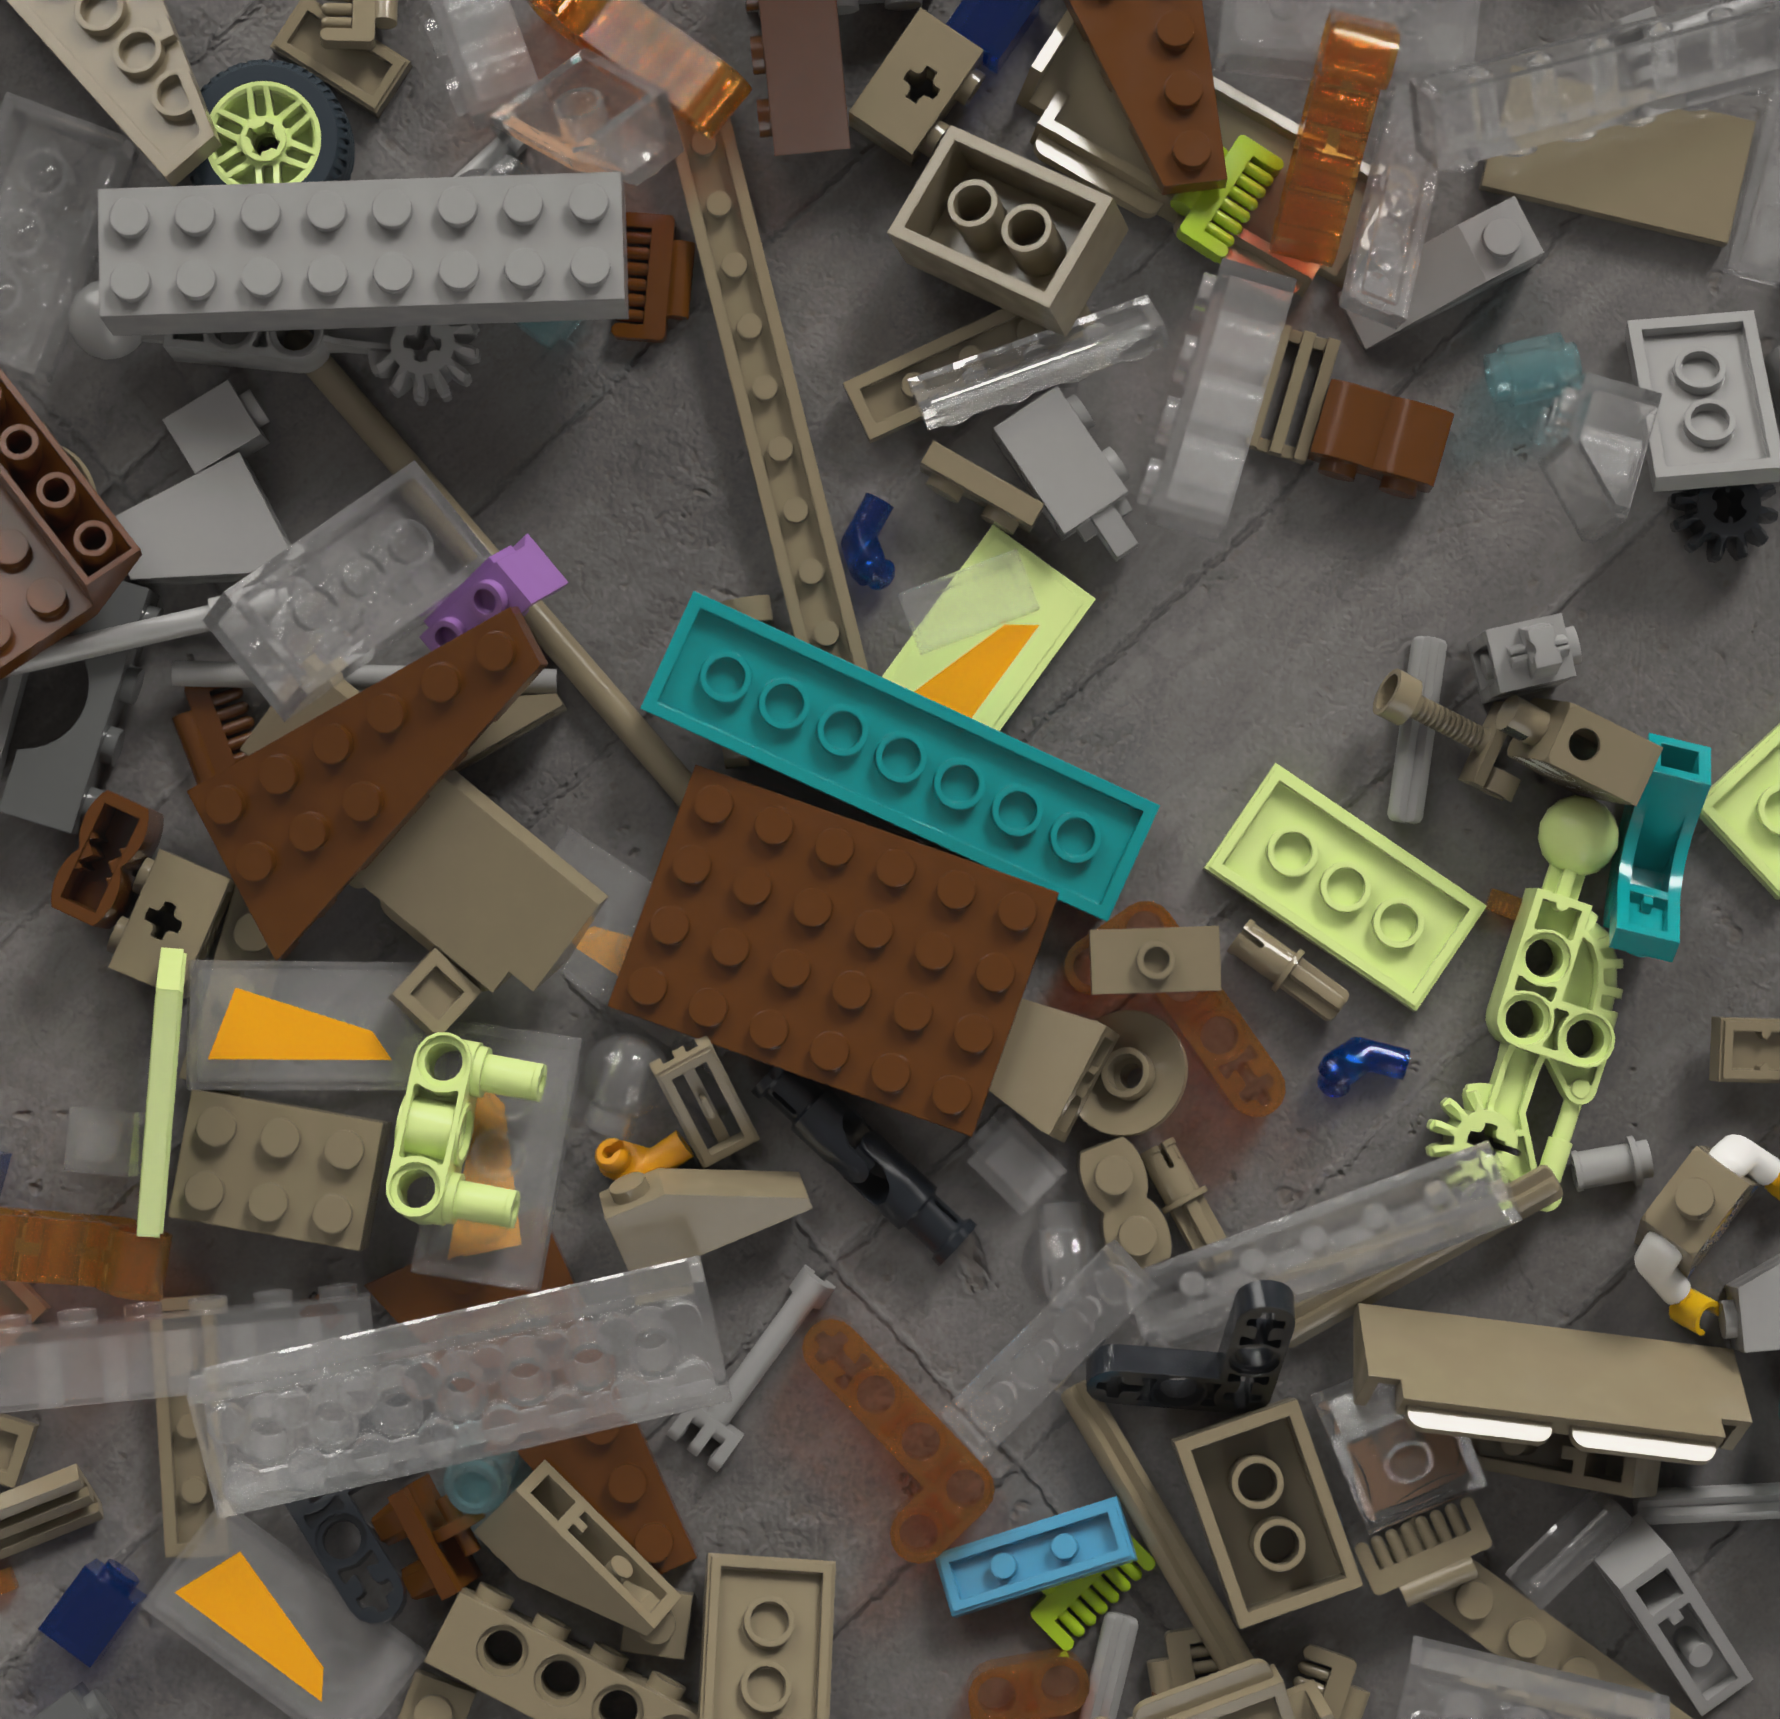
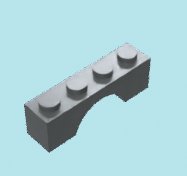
(63, 778)

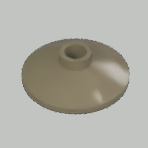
(1143, 1044)

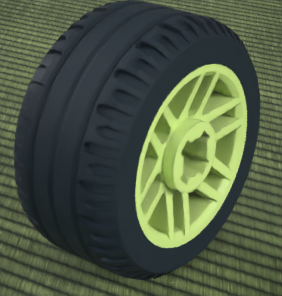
(268, 103)

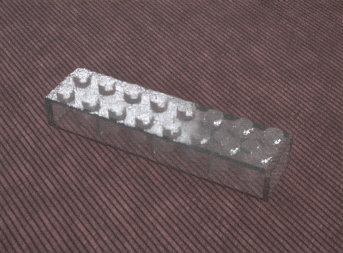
(457, 1387)

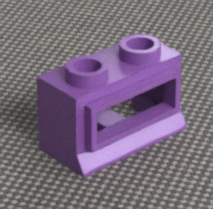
(504, 580)

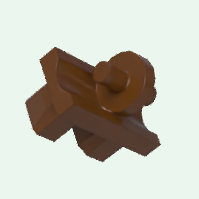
(438, 1534)

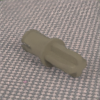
(1289, 971)
(1182, 1195)

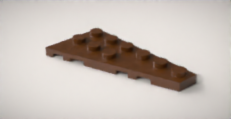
(1162, 77)
(340, 787)
(607, 1467)

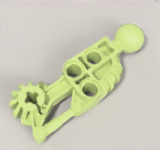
(1581, 985)

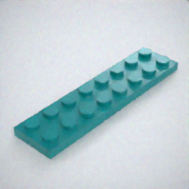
(899, 756)

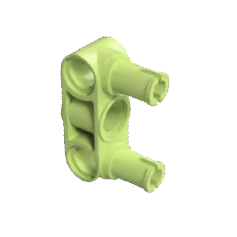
(438, 1127)

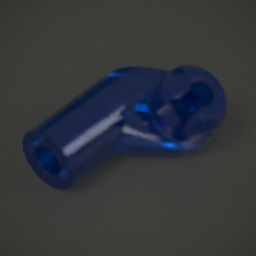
(862, 547)
(1357, 1058)

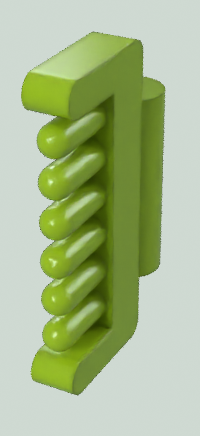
(1203, 206)
(1059, 1598)

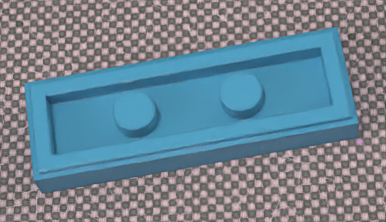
(1035, 1557)

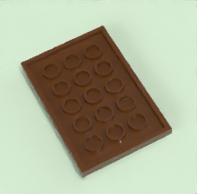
(834, 950)

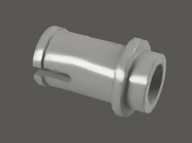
(1612, 1164)

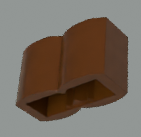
(1379, 438)
(100, 875)

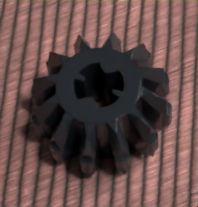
(1728, 533)

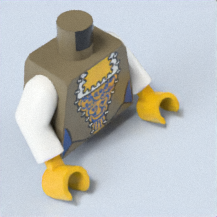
(1693, 1216)

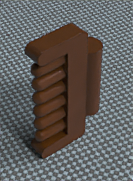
(667, 280)
(204, 734)

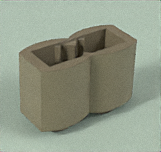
(1118, 1187)

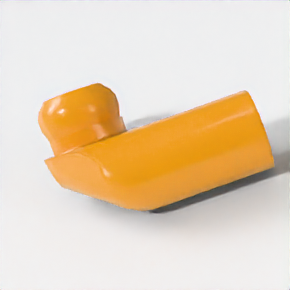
(622, 1157)

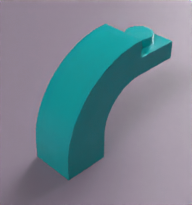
(1653, 852)

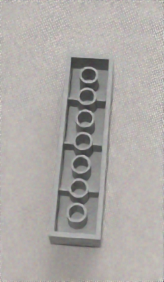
(362, 253)

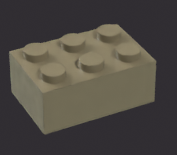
(1008, 230)
(280, 1169)
(1266, 1512)

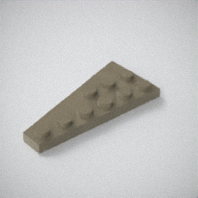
(135, 71)

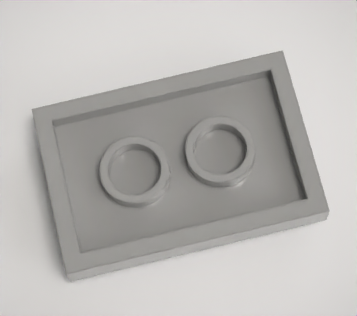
(1714, 404)

